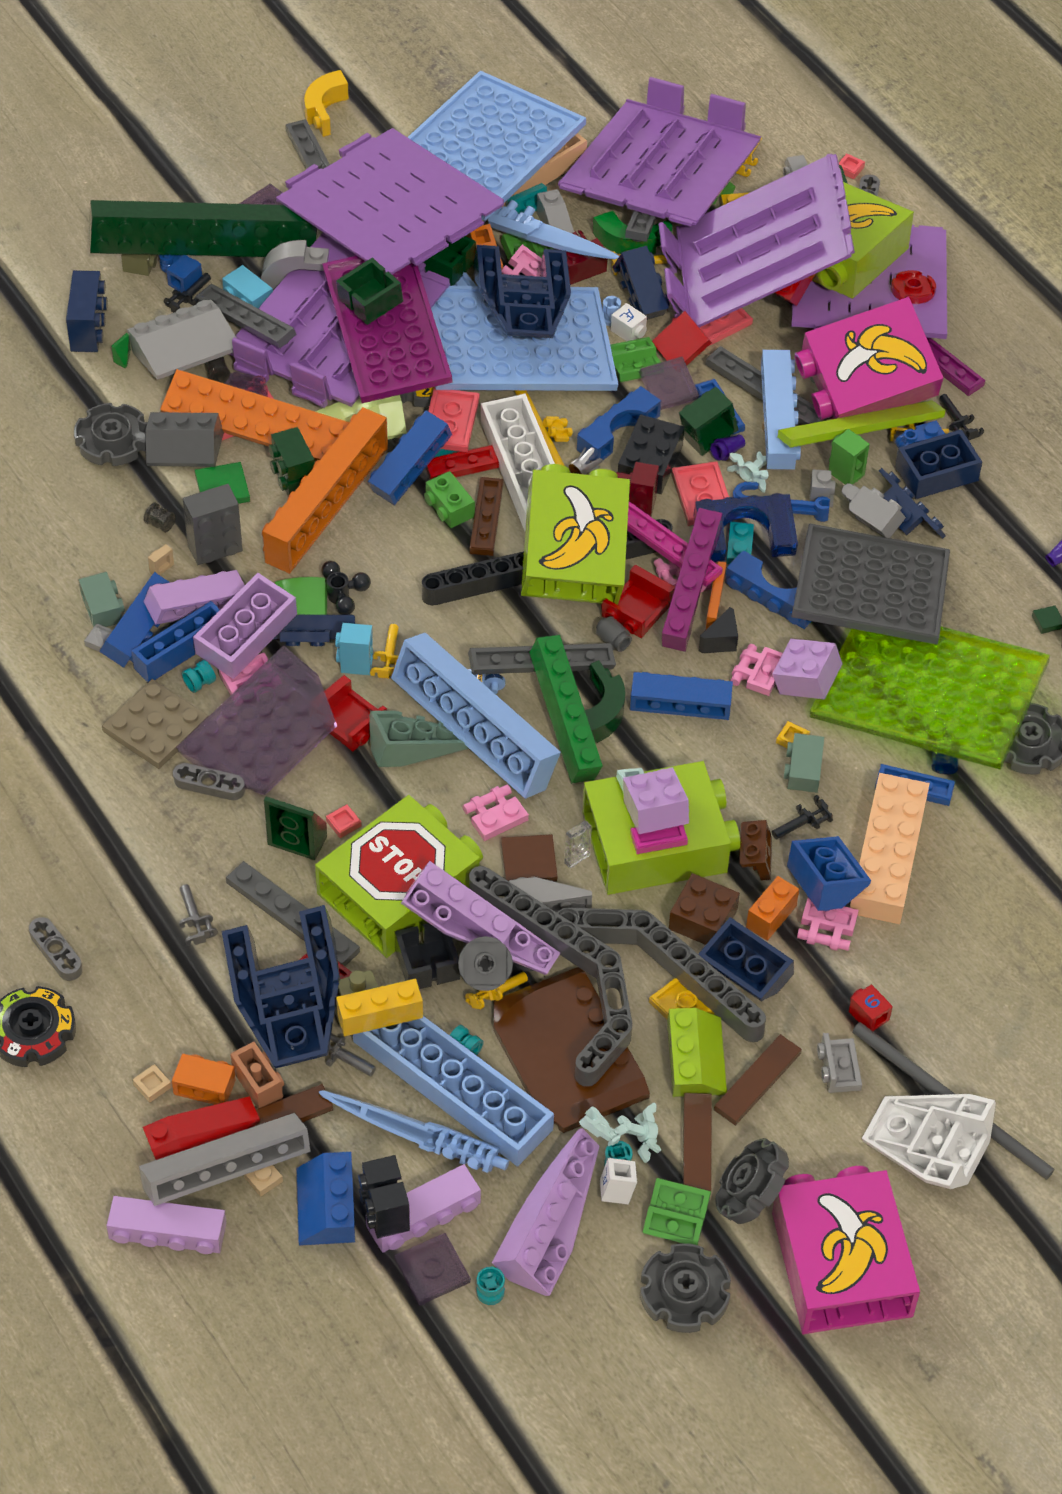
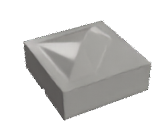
(97, 637)

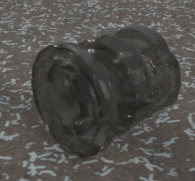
(217, 370)
(159, 517)

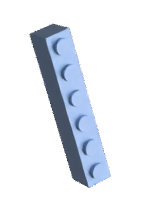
(779, 407)

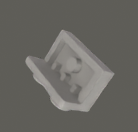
(840, 1064)

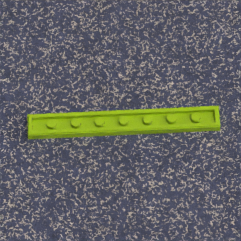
(861, 423)

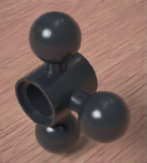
(339, 585)

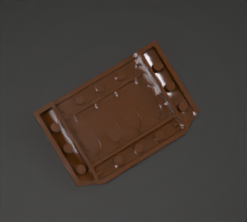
(543, 1035)

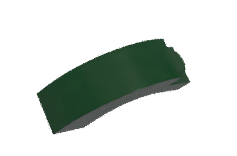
(608, 714)

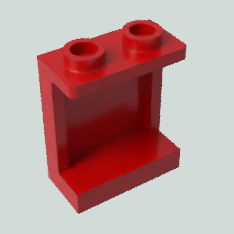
(641, 602)
(350, 714)

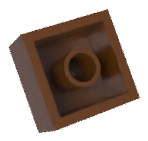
(702, 909)

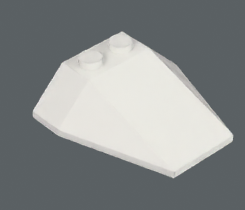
(933, 1135)

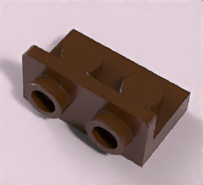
(756, 847)

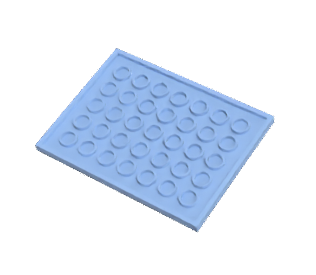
(497, 133)
(489, 359)

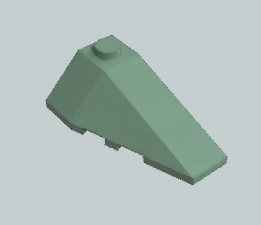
(406, 740)

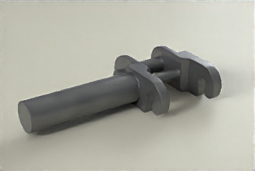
(195, 920)
(347, 1057)

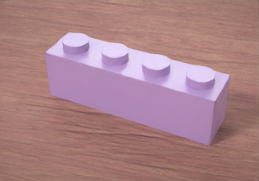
(180, 598)
(434, 1205)
(166, 1225)

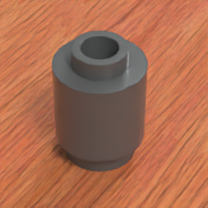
(613, 632)

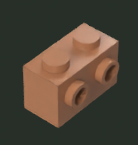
(257, 1075)

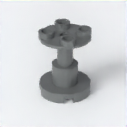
(485, 963)

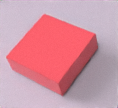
(851, 165)
(343, 821)

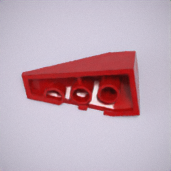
(199, 1126)

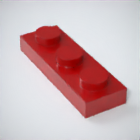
(464, 463)

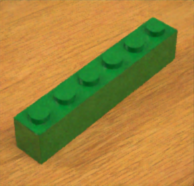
(565, 709)

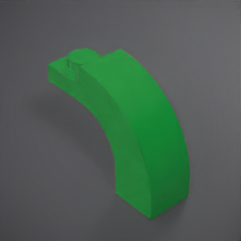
(612, 233)

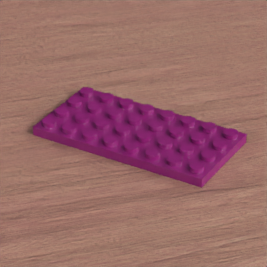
(397, 350)

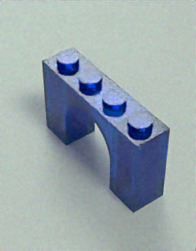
(771, 511)

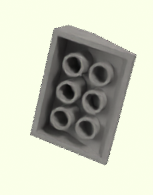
(182, 339)

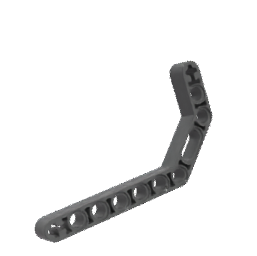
(491, 886)
(746, 1020)

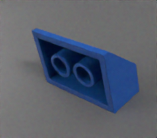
(827, 872)
(326, 1200)

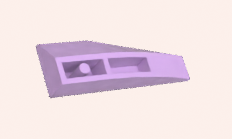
(467, 916)
(549, 1219)

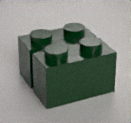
(453, 260)
(369, 291)
(708, 420)
(290, 458)

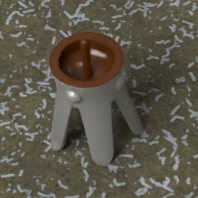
(581, 464)

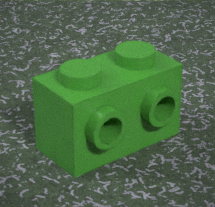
(848, 457)
(449, 499)

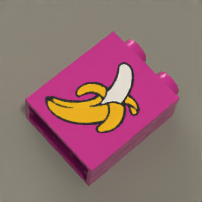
(870, 362)
(845, 1250)

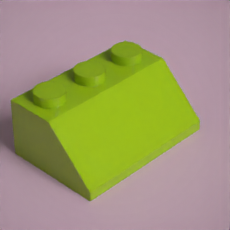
(696, 1052)

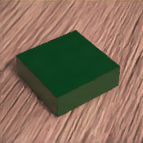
(1047, 619)

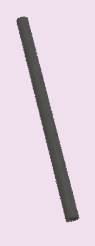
(938, 1088)

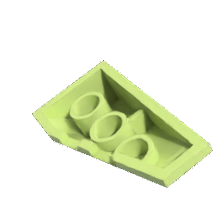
(388, 407)

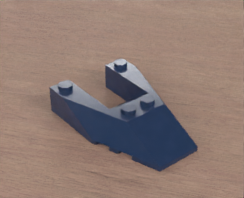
(524, 303)
(292, 1002)

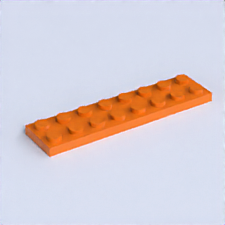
(250, 414)

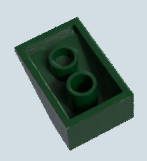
(294, 828)

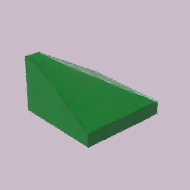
(121, 351)

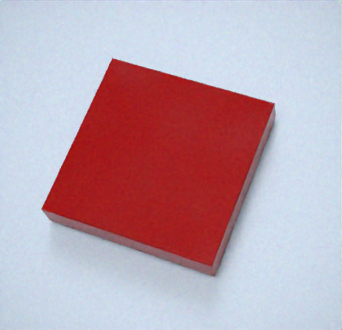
(681, 339)

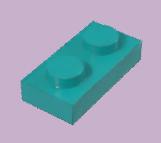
(527, 198)
(739, 539)

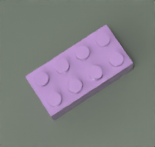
(245, 625)

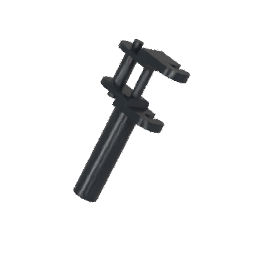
(187, 296)
(960, 421)
(805, 818)

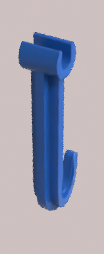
(818, 508)

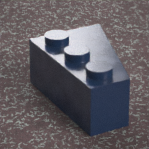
(642, 282)

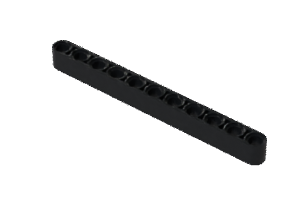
(497, 574)

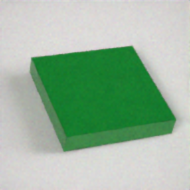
(221, 475)

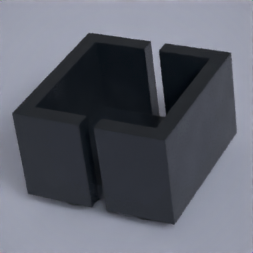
(429, 961)
(384, 1197)

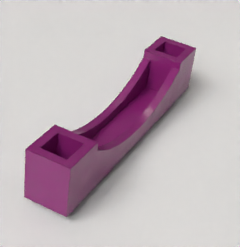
(690, 580)

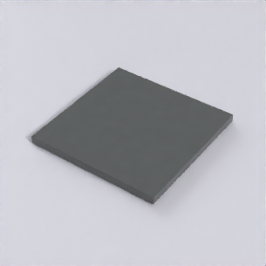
(872, 583)

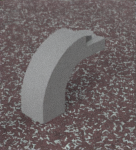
(291, 257)

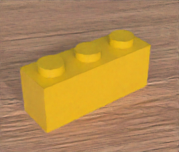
(379, 1007)

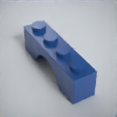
(623, 414)
(746, 576)

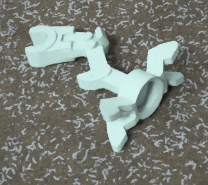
(749, 470)
(645, 1131)

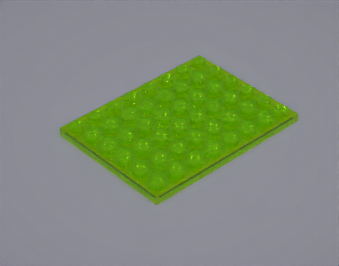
(942, 697)

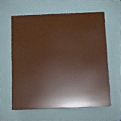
(529, 857)

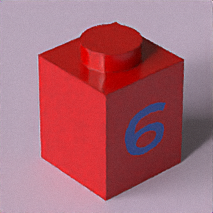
(870, 1007)

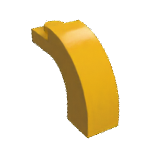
(322, 93)

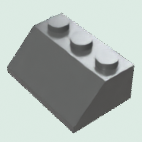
(183, 439)

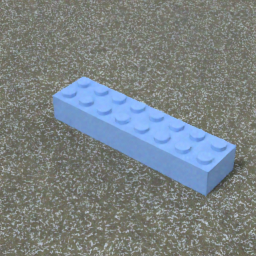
(475, 715)
(461, 1085)

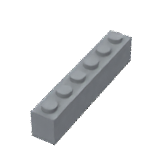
(224, 1159)

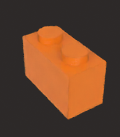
(772, 908)
(203, 1079)

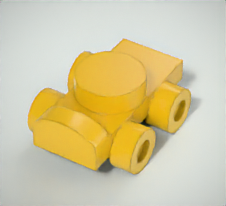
(556, 428)

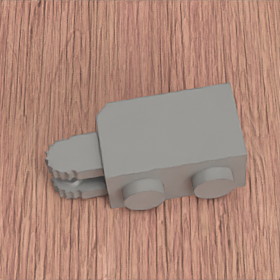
(873, 510)

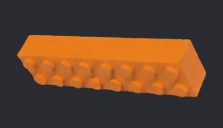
(325, 490)

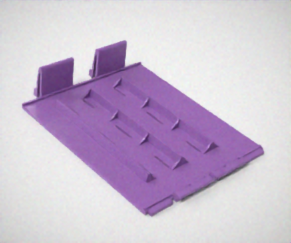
(664, 111)
(390, 200)
(759, 243)
(927, 256)
(296, 302)

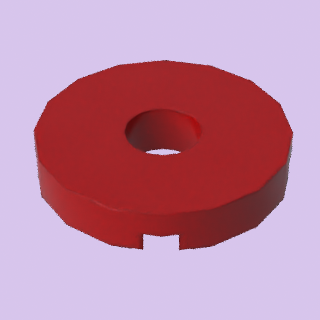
(923, 289)

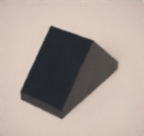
(721, 635)

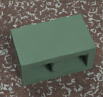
(101, 599)
(806, 762)

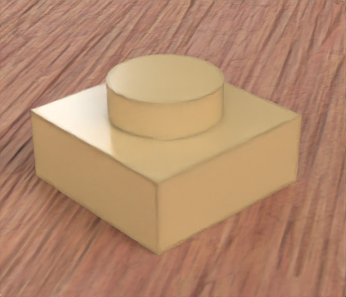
(161, 560)
(152, 1083)
(264, 1179)

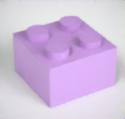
(807, 668)
(656, 800)

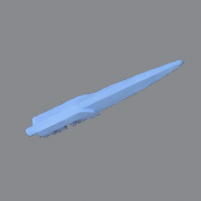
(534, 230)
(428, 1135)

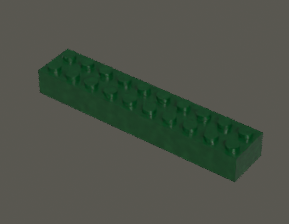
(193, 228)

